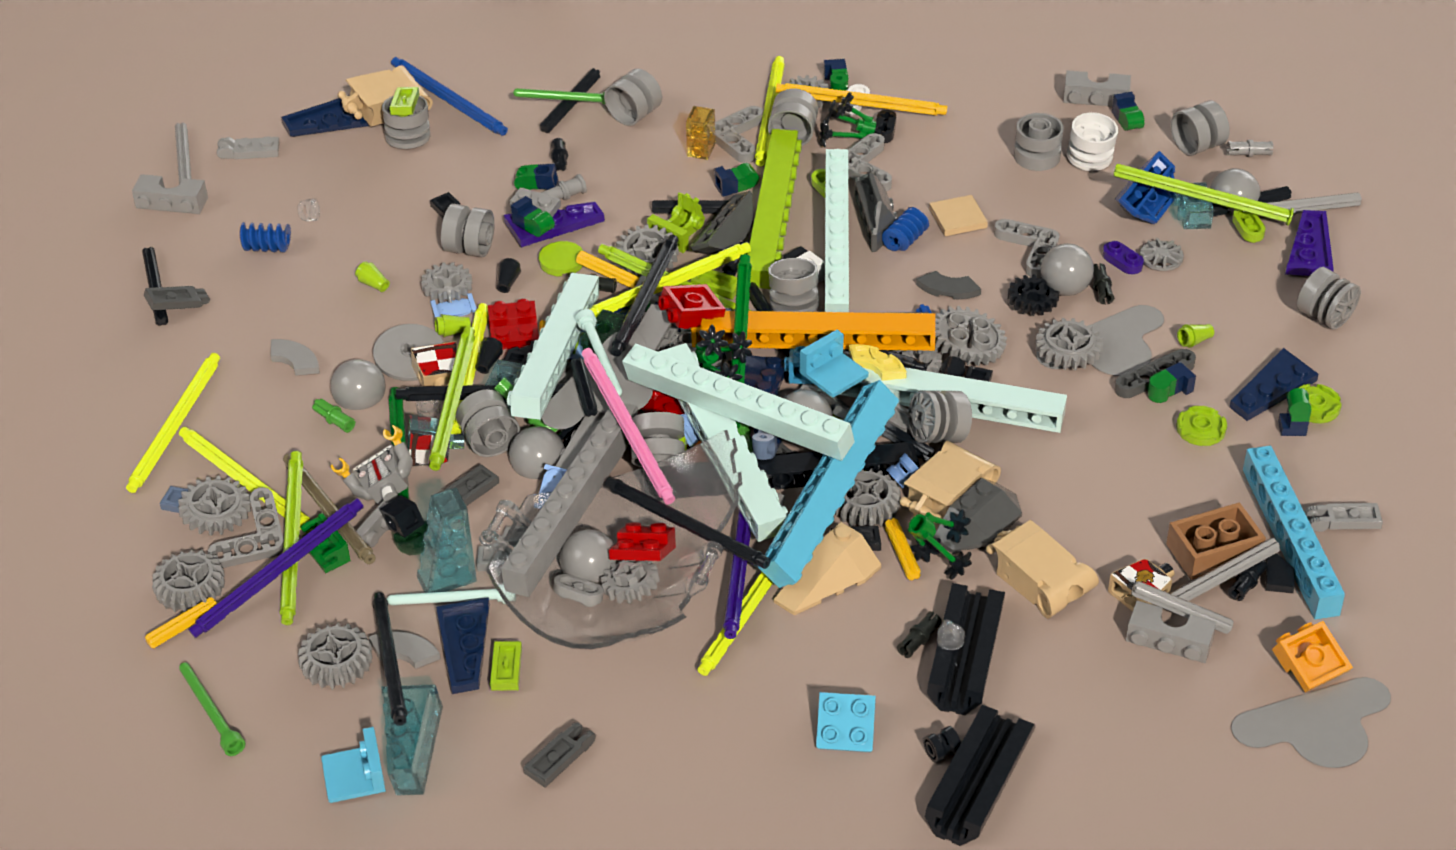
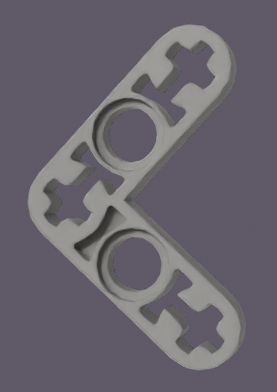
(728, 132)
(871, 147)
(1012, 231)
(263, 535)

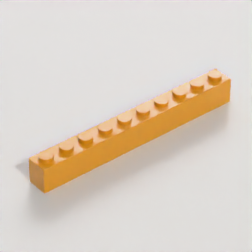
(797, 329)

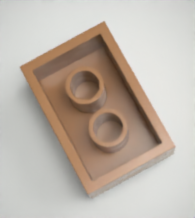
(1212, 538)

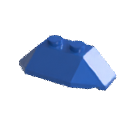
(1147, 201)

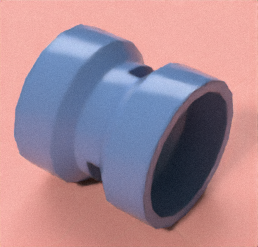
(898, 473)

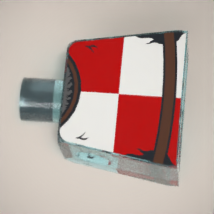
(421, 438)

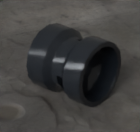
(941, 744)

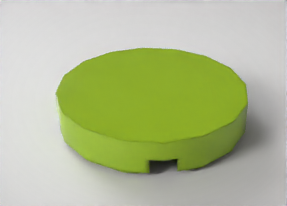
(560, 258)
(1324, 403)
(1201, 426)

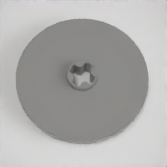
(391, 348)

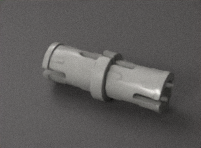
(1249, 148)

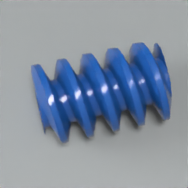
(905, 230)
(265, 239)

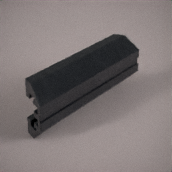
(961, 674)
(977, 776)

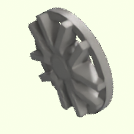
(1162, 253)

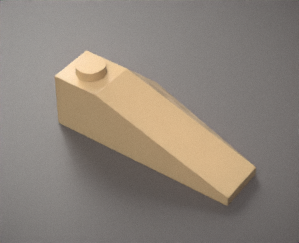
(836, 563)

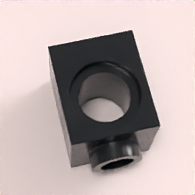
(402, 516)

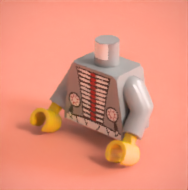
(381, 475)

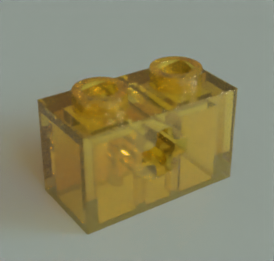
(700, 132)

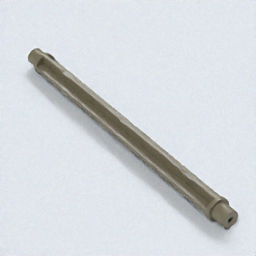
(363, 551)

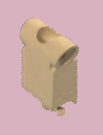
(371, 91)
(945, 480)
(1041, 568)

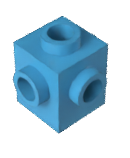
(792, 365)

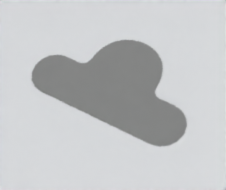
(1122, 340)
(565, 406)
(1318, 724)

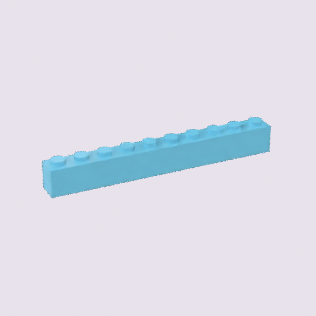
(827, 487)

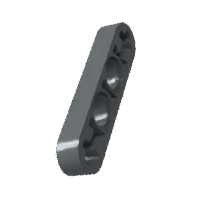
(1131, 384)

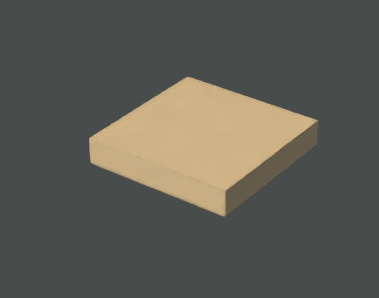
(958, 215)

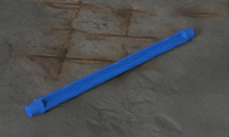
(452, 98)

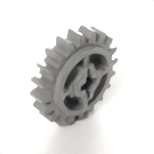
(645, 245)
(1069, 343)
(214, 505)

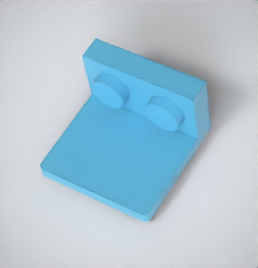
(828, 365)
(846, 722)
(354, 771)

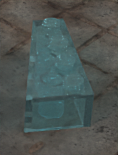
(448, 545)
(412, 744)

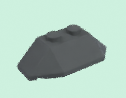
(874, 208)
(727, 226)
(990, 510)

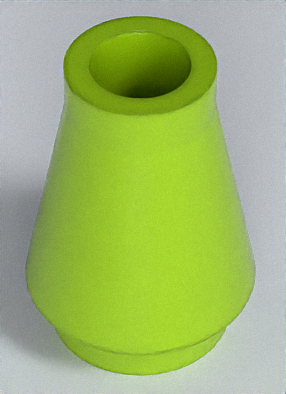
(371, 276)
(449, 325)
(1194, 334)

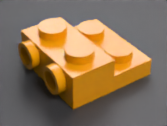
(1311, 655)

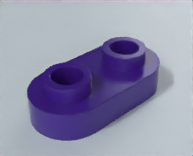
(1123, 257)

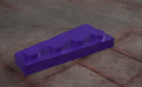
(566, 221)
(1311, 245)

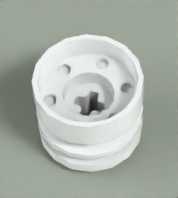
(1092, 141)

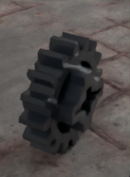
(1032, 296)

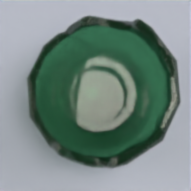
(413, 543)

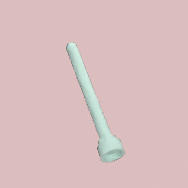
(587, 321)
(439, 597)

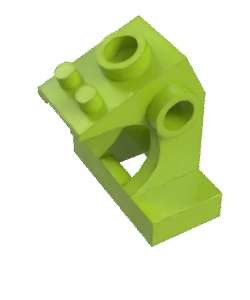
(685, 214)

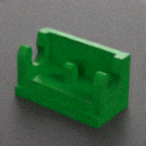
(331, 552)

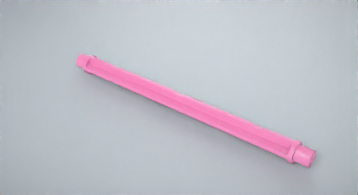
(628, 427)

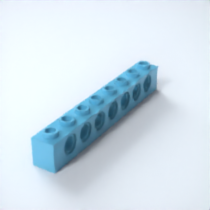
(1293, 532)

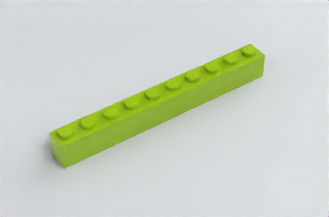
(772, 205)

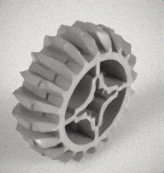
(866, 505)
(187, 580)
(319, 661)

